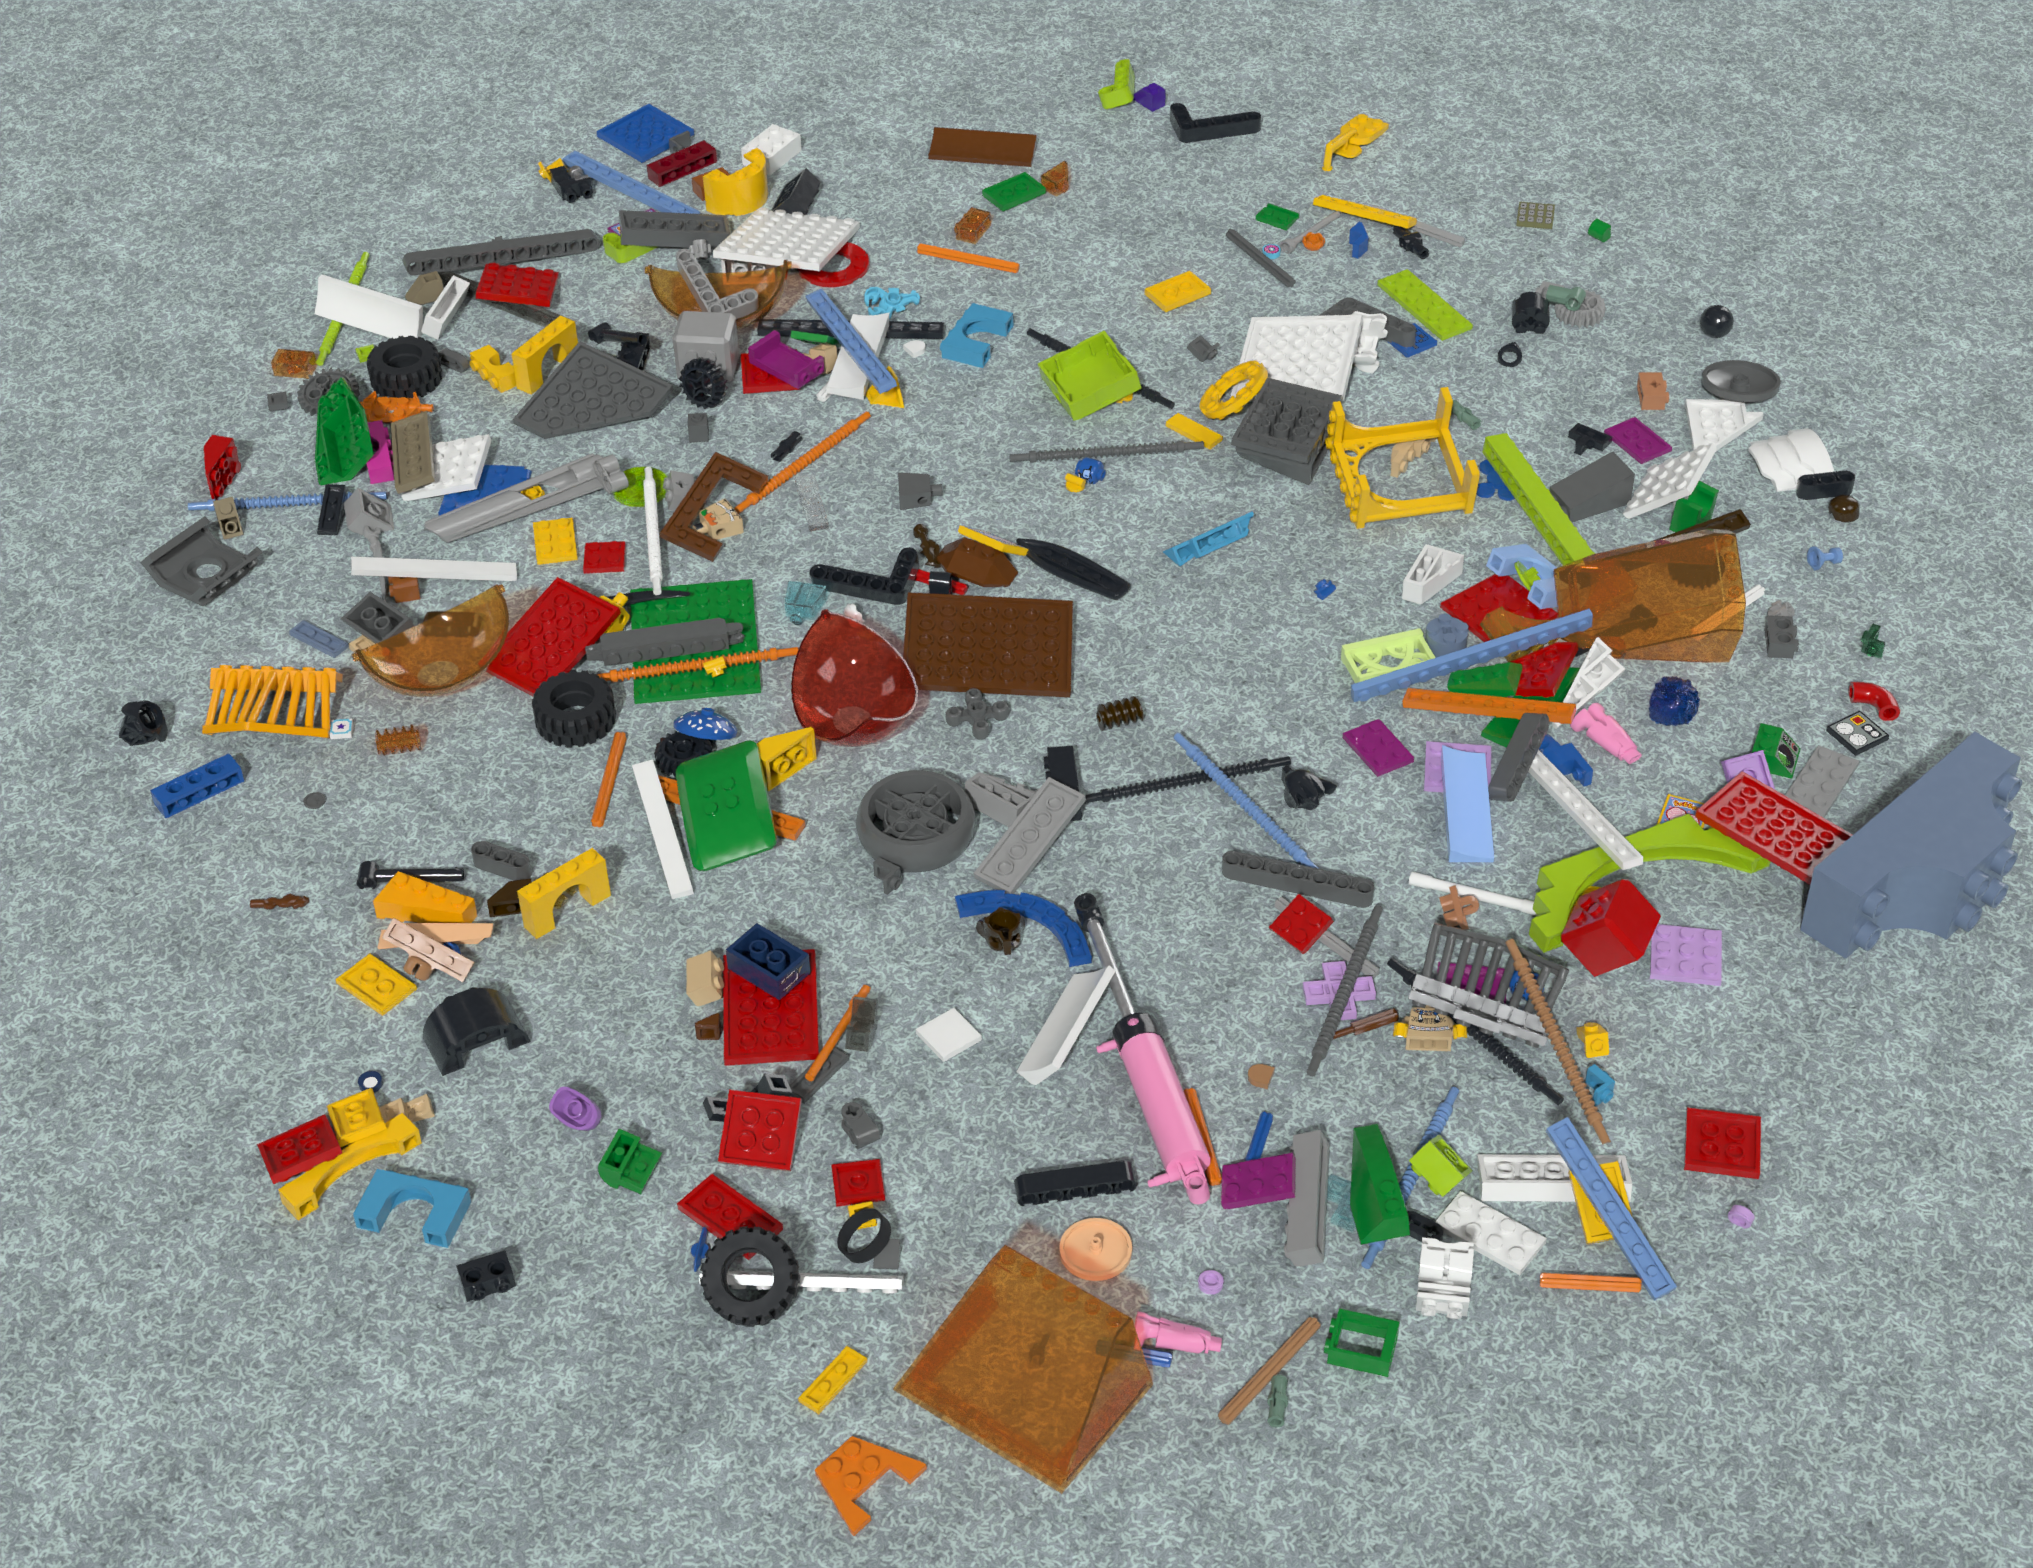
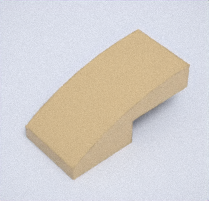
(414, 1110)

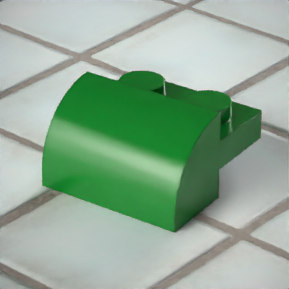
(628, 1162)

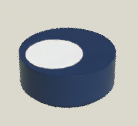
(370, 1079)

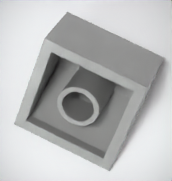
(367, 510)

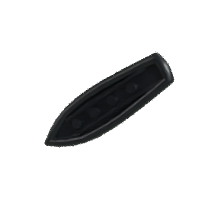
(1075, 568)

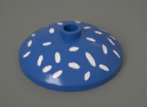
(705, 725)

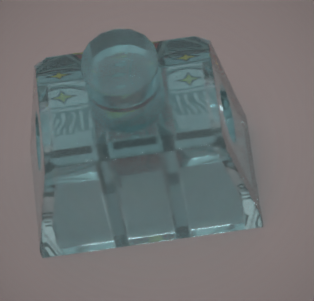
(804, 601)

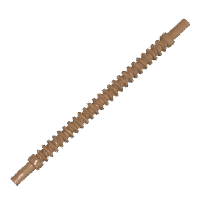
(1593, 1117)

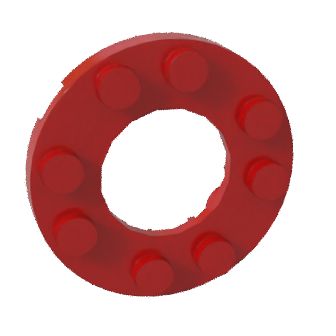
(857, 269)

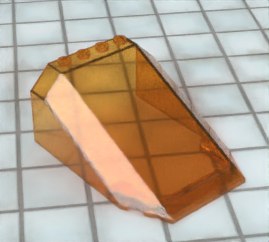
(1660, 598)

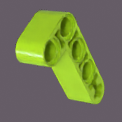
(1123, 88)
(623, 253)

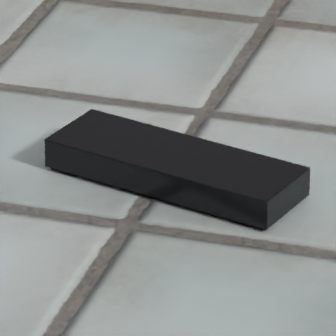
(331, 509)

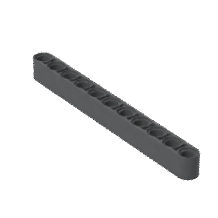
(494, 248)

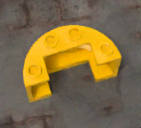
(739, 192)

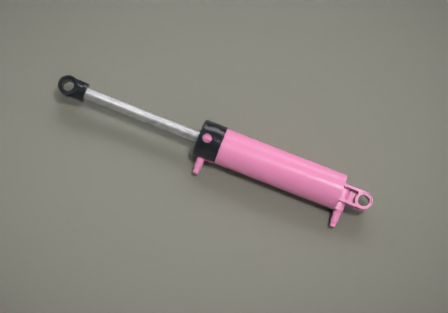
(1151, 1075)

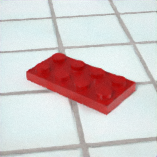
(724, 1209)

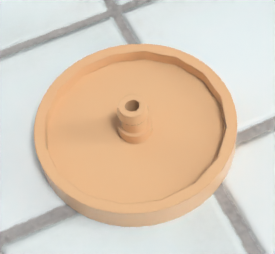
(1095, 1249)

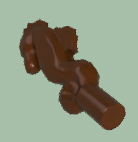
(287, 901)

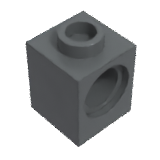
(698, 427)

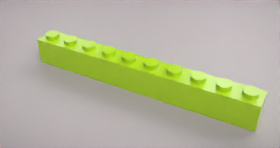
(1535, 499)

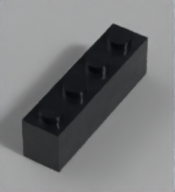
(1062, 768)

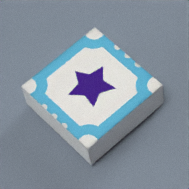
(341, 728)

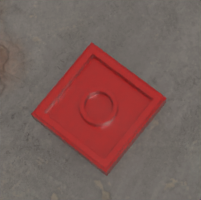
(858, 1182)

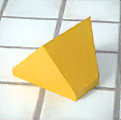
(890, 398)

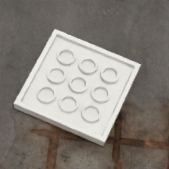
(456, 467)
(1670, 480)

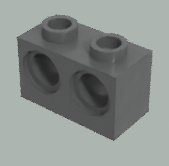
(1780, 637)

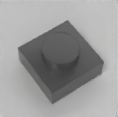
(277, 401)

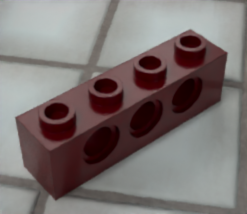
(681, 163)

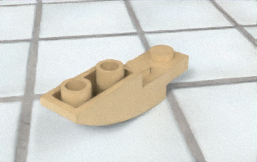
(1405, 452)

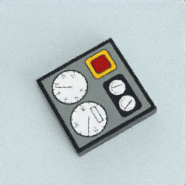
(1863, 736)

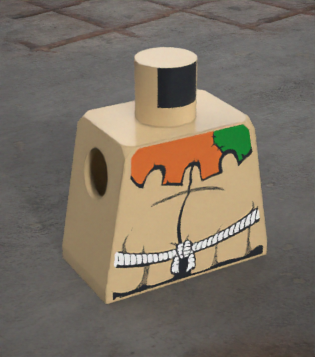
(719, 521)

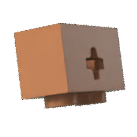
(1652, 391)

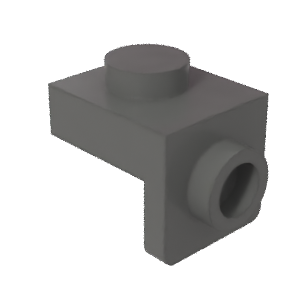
(1202, 349)
(888, 873)

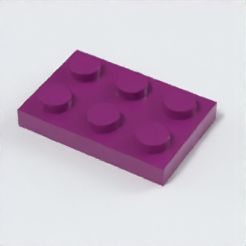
(1378, 747)
(1258, 1181)

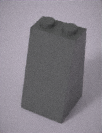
(1595, 488)

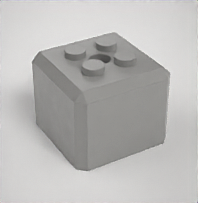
(707, 336)

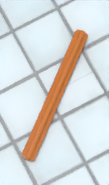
(968, 258)
(608, 779)

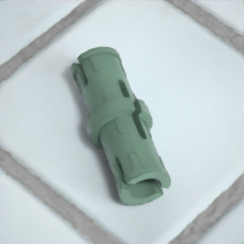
(1465, 415)
(1277, 1401)

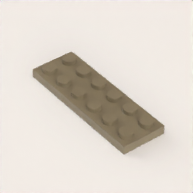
(412, 452)

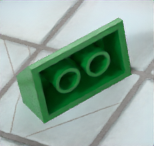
(1492, 680)

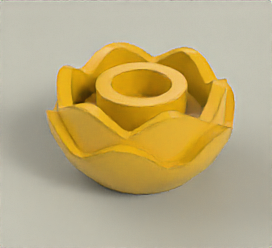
(533, 492)

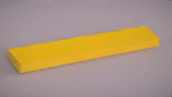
(1365, 211)

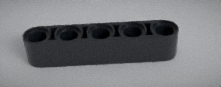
(1075, 1182)

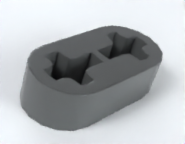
(453, 360)

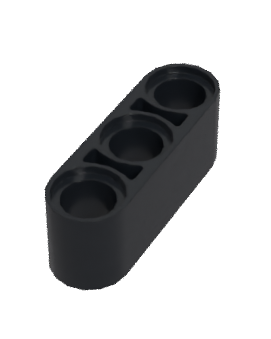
(1825, 485)

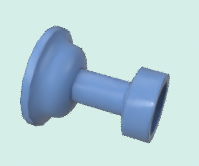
(1817, 558)

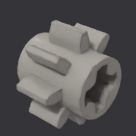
(700, 249)
(1781, 609)

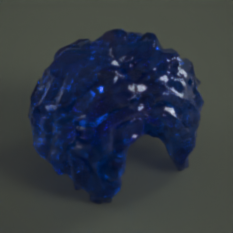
(1673, 701)

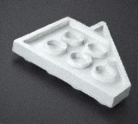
(1718, 421)

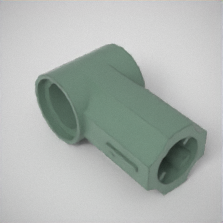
(1570, 298)

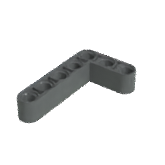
(1398, 329)

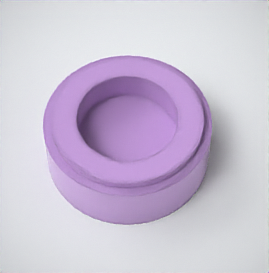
(1741, 1216)
(1210, 1282)

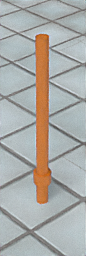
(835, 1036)

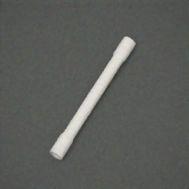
(1429, 882)

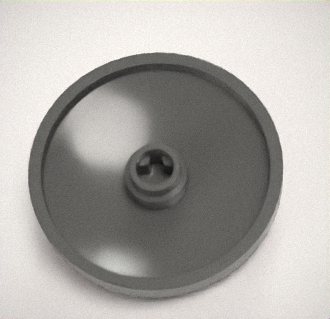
(1741, 381)

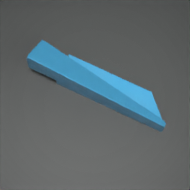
(1210, 540)

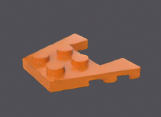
(854, 1470)

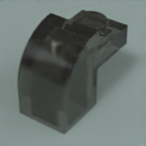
(863, 1024)

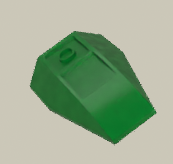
(341, 435)

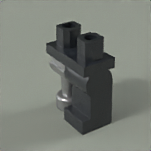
(571, 188)

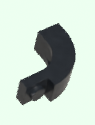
(769, 1084)

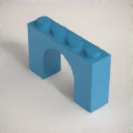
(975, 319)
(392, 1188)

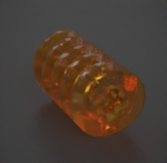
(398, 740)

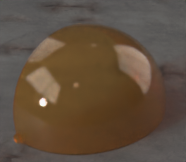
(676, 297)
(443, 650)

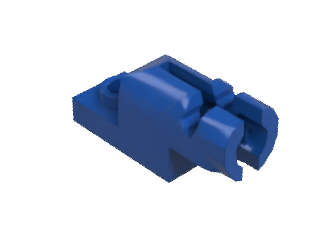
(1567, 760)

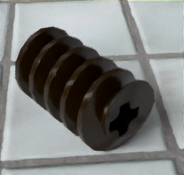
(1119, 711)

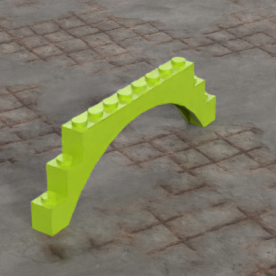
(1675, 839)

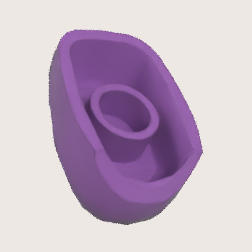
(575, 1109)

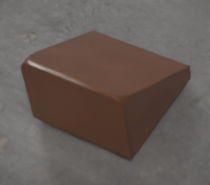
(708, 1028)

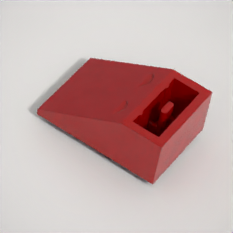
(220, 464)

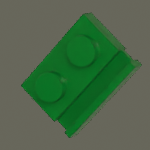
(1277, 216)

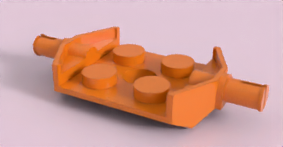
(378, 407)

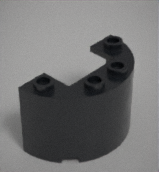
(470, 1022)

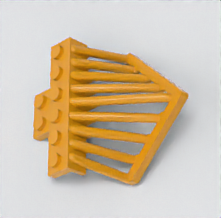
(268, 680)

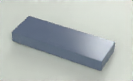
(318, 639)

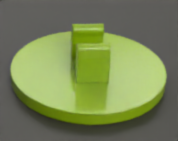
(1527, 576)

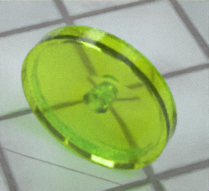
(634, 493)

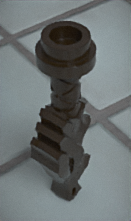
(930, 548)

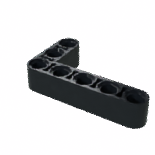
(1213, 127)
(870, 586)

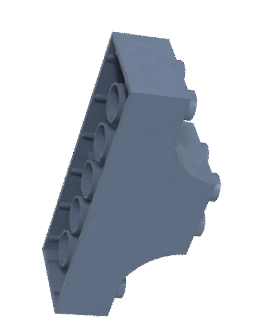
(1923, 857)

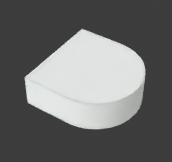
(915, 348)

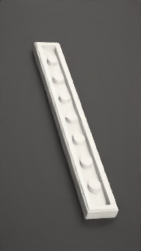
(433, 569)
(662, 829)

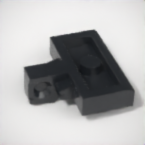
(1588, 438)

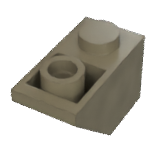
(425, 289)
(227, 518)

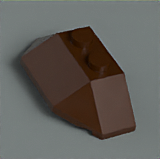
(977, 563)

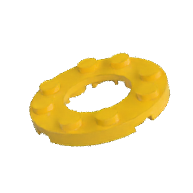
(1210, 402)

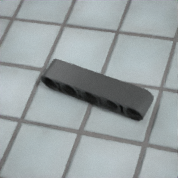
(1518, 757)

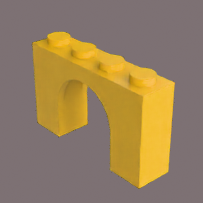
(528, 358)
(539, 897)

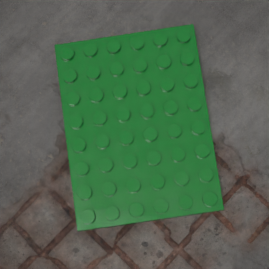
(712, 600)

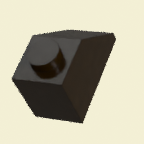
(506, 899)

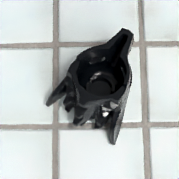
(1304, 788)

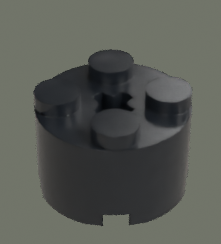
(1530, 313)

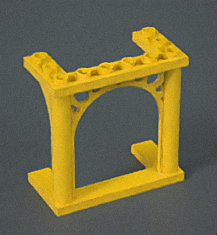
(1365, 504)

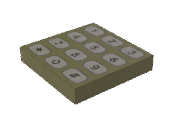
(1535, 215)

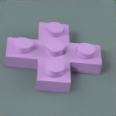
(1325, 990)

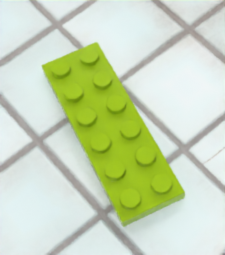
(1425, 304)

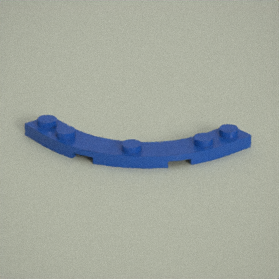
(1035, 908)

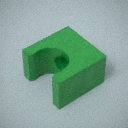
(1695, 509)

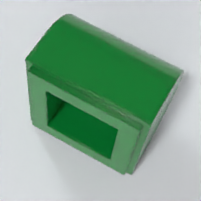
(1600, 230)

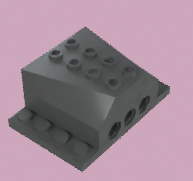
(1286, 429)

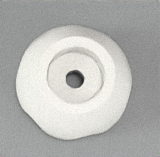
(851, 611)

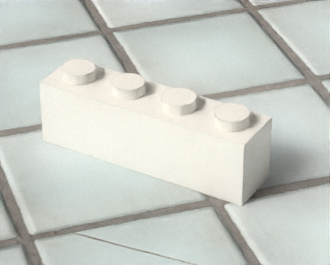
(445, 307)

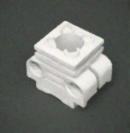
(1444, 1278)

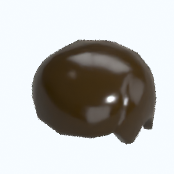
(1844, 508)

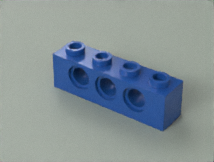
(197, 785)

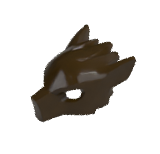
(1002, 930)

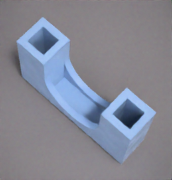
(1543, 590)

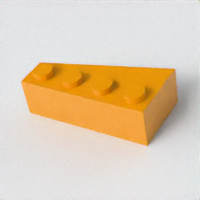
(422, 902)

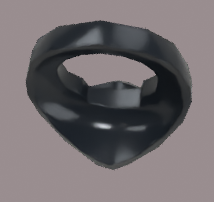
(1511, 347)

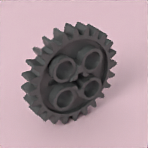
(319, 385)

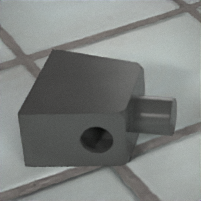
(916, 490)

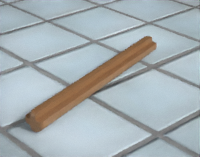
(1270, 1369)

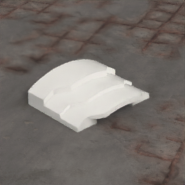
(1790, 456)

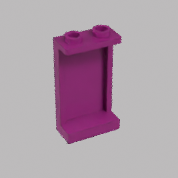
(784, 361)

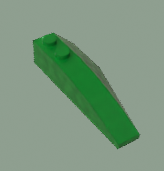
(1375, 1191)

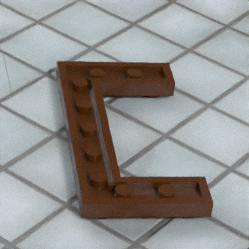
(678, 526)

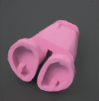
(1606, 733)
(1175, 1335)

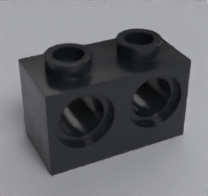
(486, 1276)

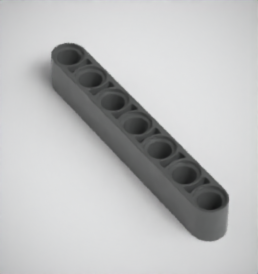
(1298, 879)

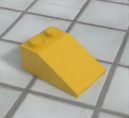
(786, 755)

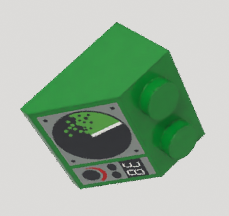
(1779, 750)

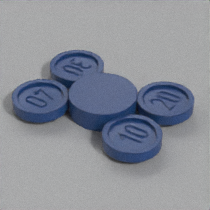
(1494, 482)

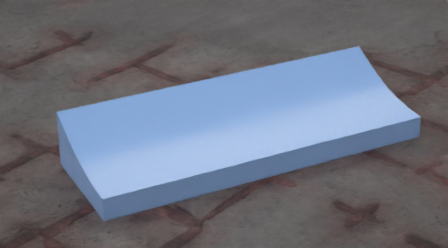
(1466, 806)

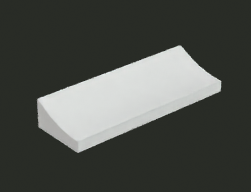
(368, 309)
(846, 376)
(1064, 1024)
(1534, 1177)

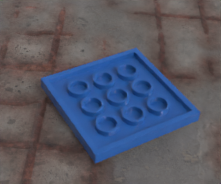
(643, 132)

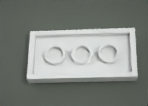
(1491, 1232)

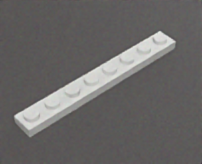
(816, 1281)

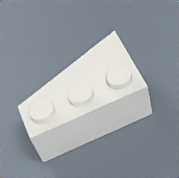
(1431, 573)

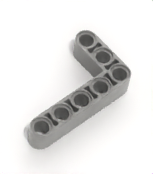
(737, 304)

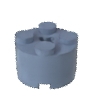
(1446, 635)

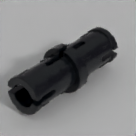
(786, 446)

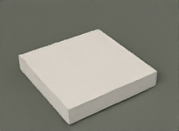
(948, 1034)

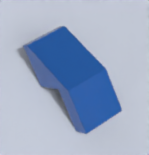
(1359, 239)

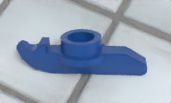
(699, 1249)

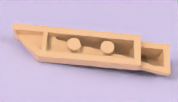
(447, 932)

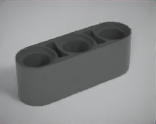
(501, 861)

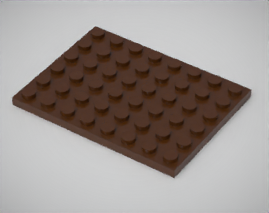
(989, 644)

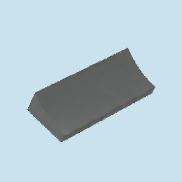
(671, 229)

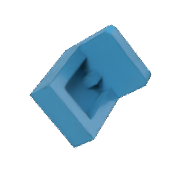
(1601, 1083)

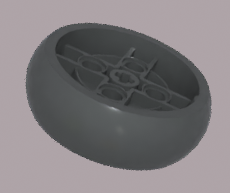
(915, 820)

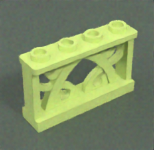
(1392, 645)

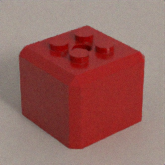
(1610, 927)

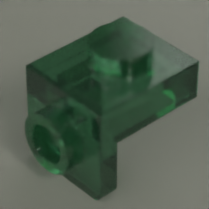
(1871, 644)

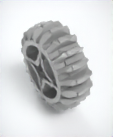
(1589, 313)

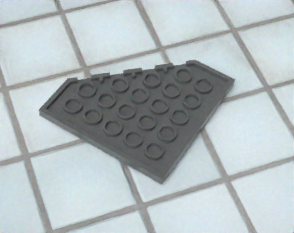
(591, 393)

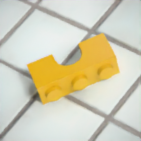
(487, 363)

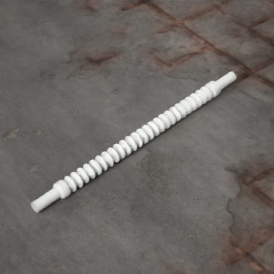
(652, 531)

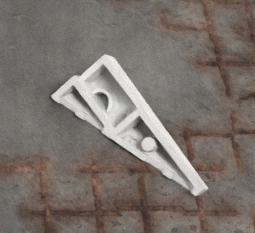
(1594, 676)

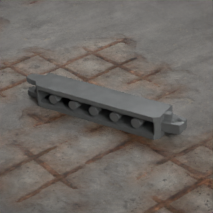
(665, 641)

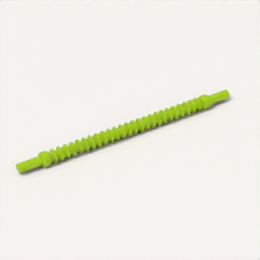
(335, 326)

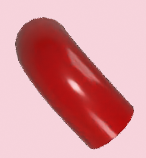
(1877, 697)

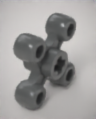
(977, 713)

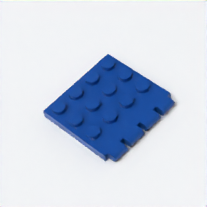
(492, 479)

